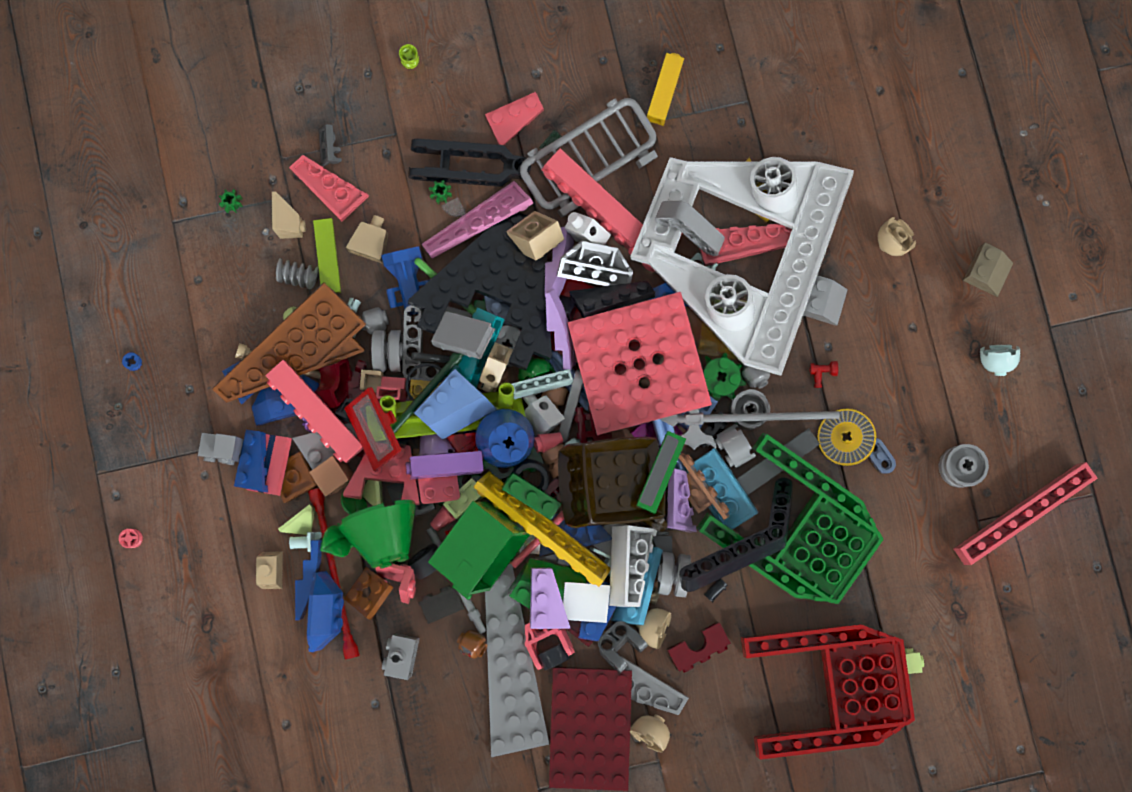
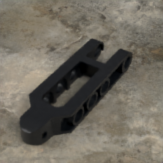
(465, 149)

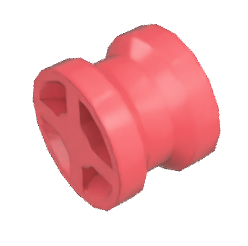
(126, 537)

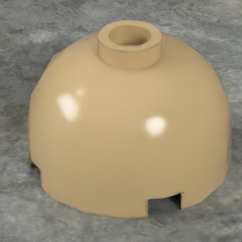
(895, 237)
(655, 627)
(651, 731)

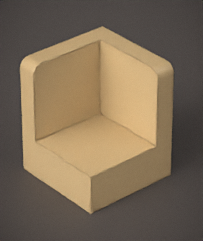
(370, 379)

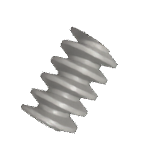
(295, 275)

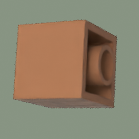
(332, 476)

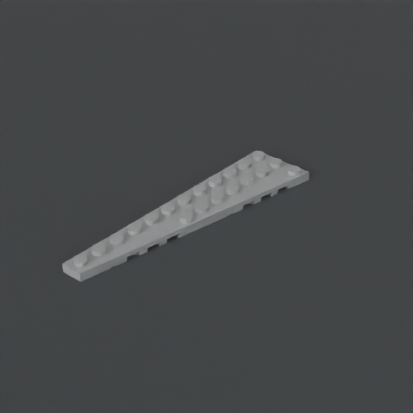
(513, 691)

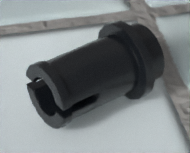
(715, 590)

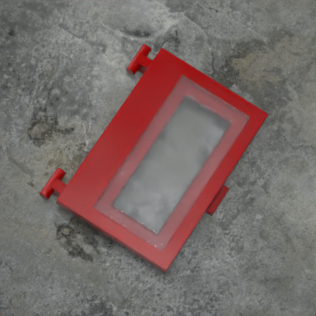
(373, 428)

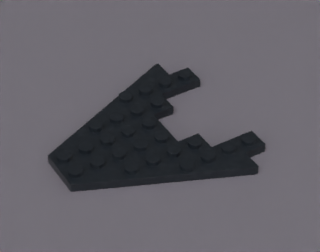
(498, 271)

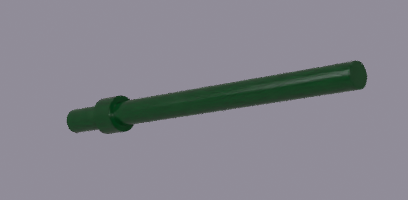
(455, 359)

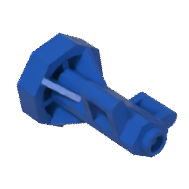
(402, 266)

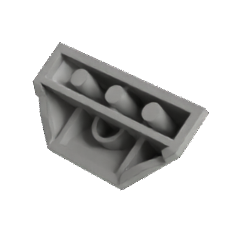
(595, 264)

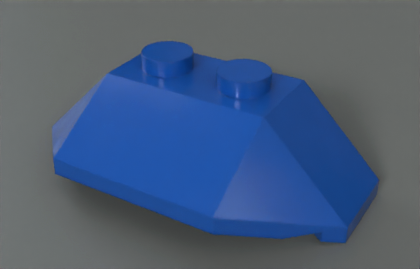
(270, 407)
(323, 611)

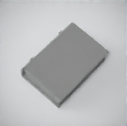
(463, 335)

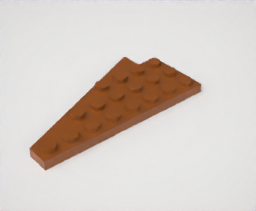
(308, 339)

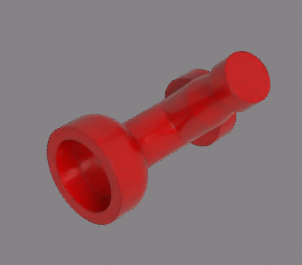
(817, 370)

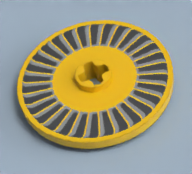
(847, 452)

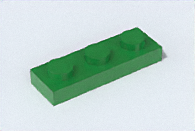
(531, 495)

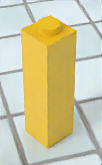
(665, 88)

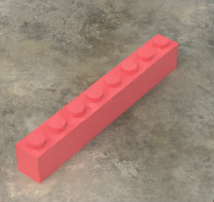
(594, 200)
(1025, 513)

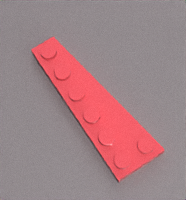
(748, 242)

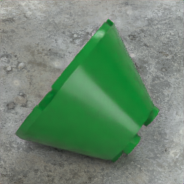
(381, 532)

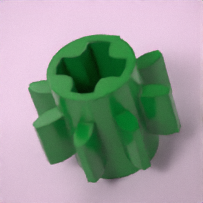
(440, 198)
(226, 200)

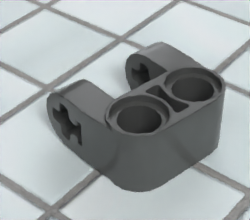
(617, 642)

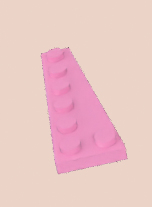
(488, 213)

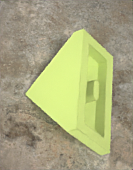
(373, 492)
(301, 522)

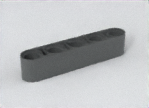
(766, 469)

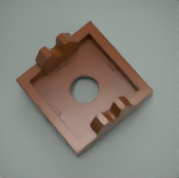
(379, 591)

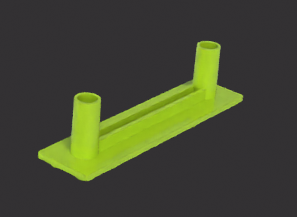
(416, 427)

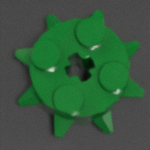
(728, 370)

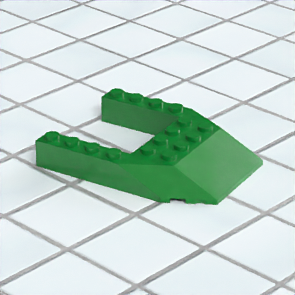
(823, 545)

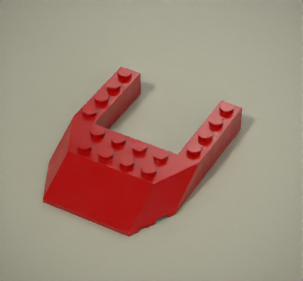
(863, 683)

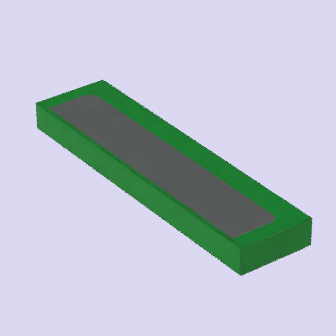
(661, 472)

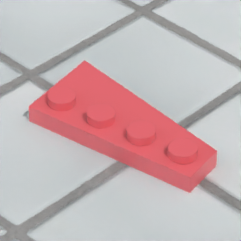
(334, 192)

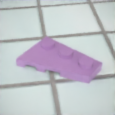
(546, 603)

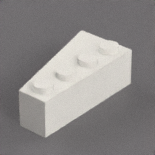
(629, 564)

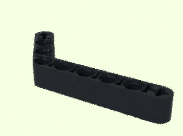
(746, 550)

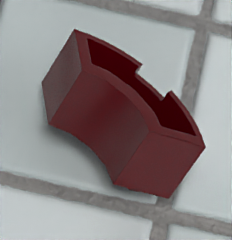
(334, 383)

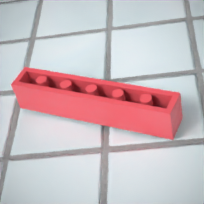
(315, 411)

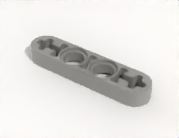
(572, 402)

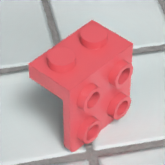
(438, 489)
(401, 574)

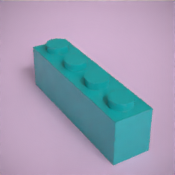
(471, 367)

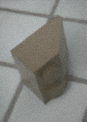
(988, 269)

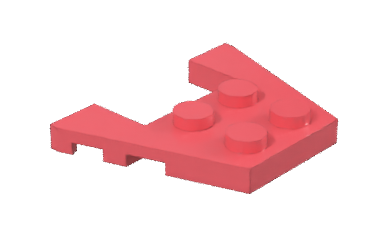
(392, 471)

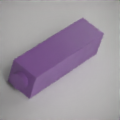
(444, 465)

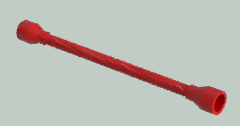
(350, 648)

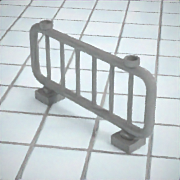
(640, 151)

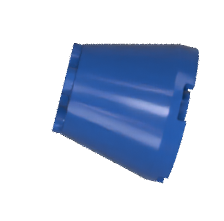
(498, 427)

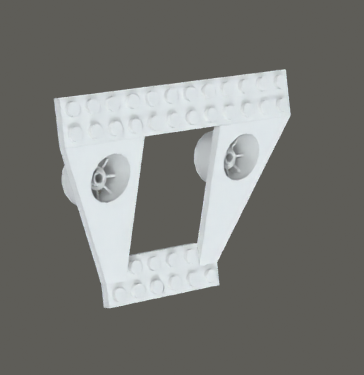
(810, 206)

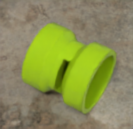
(407, 52)

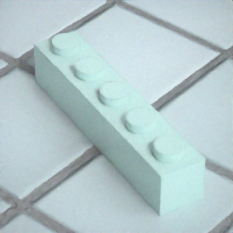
(542, 384)

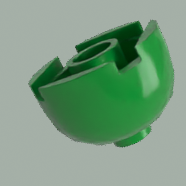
(536, 368)

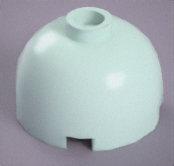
(1000, 359)

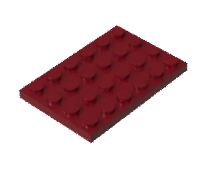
(590, 728)

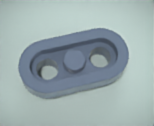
(882, 454)

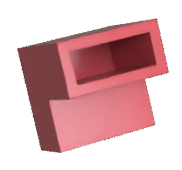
(392, 387)

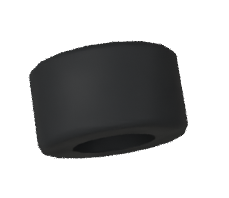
(420, 563)

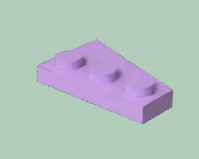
(678, 506)

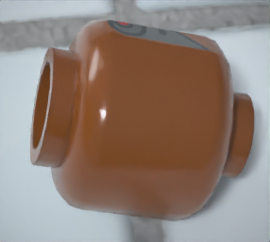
(472, 644)

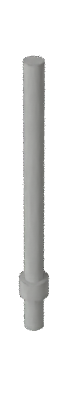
(474, 614)

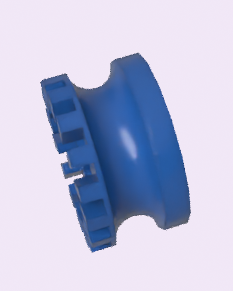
(133, 367)

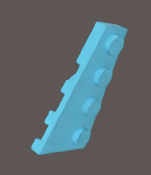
(637, 615)

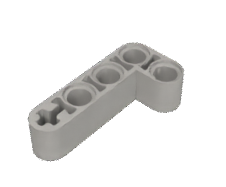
(691, 224)
(417, 342)

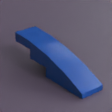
(303, 586)

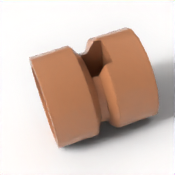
(551, 458)

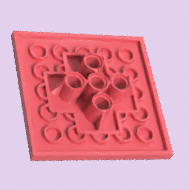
(661, 330)

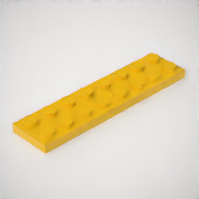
(544, 529)

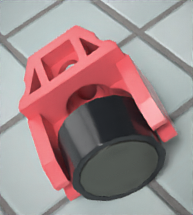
(552, 656)

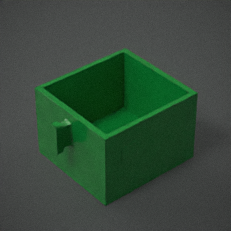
(478, 548)

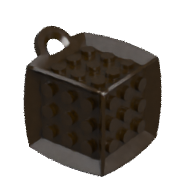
(604, 481)

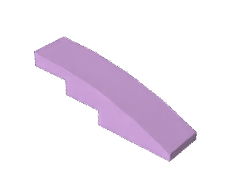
(551, 268)
(557, 322)

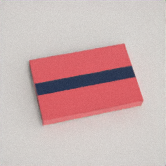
(275, 461)

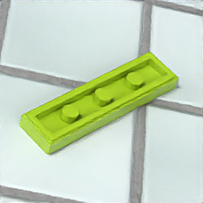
(327, 253)

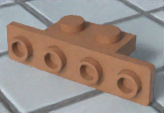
(700, 493)

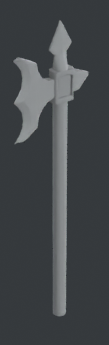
(694, 418)

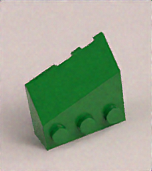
(521, 587)

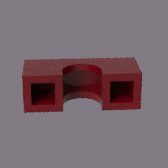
(714, 640)

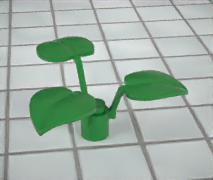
(333, 540)

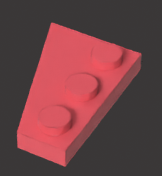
(511, 118)

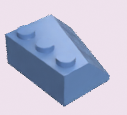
(453, 406)

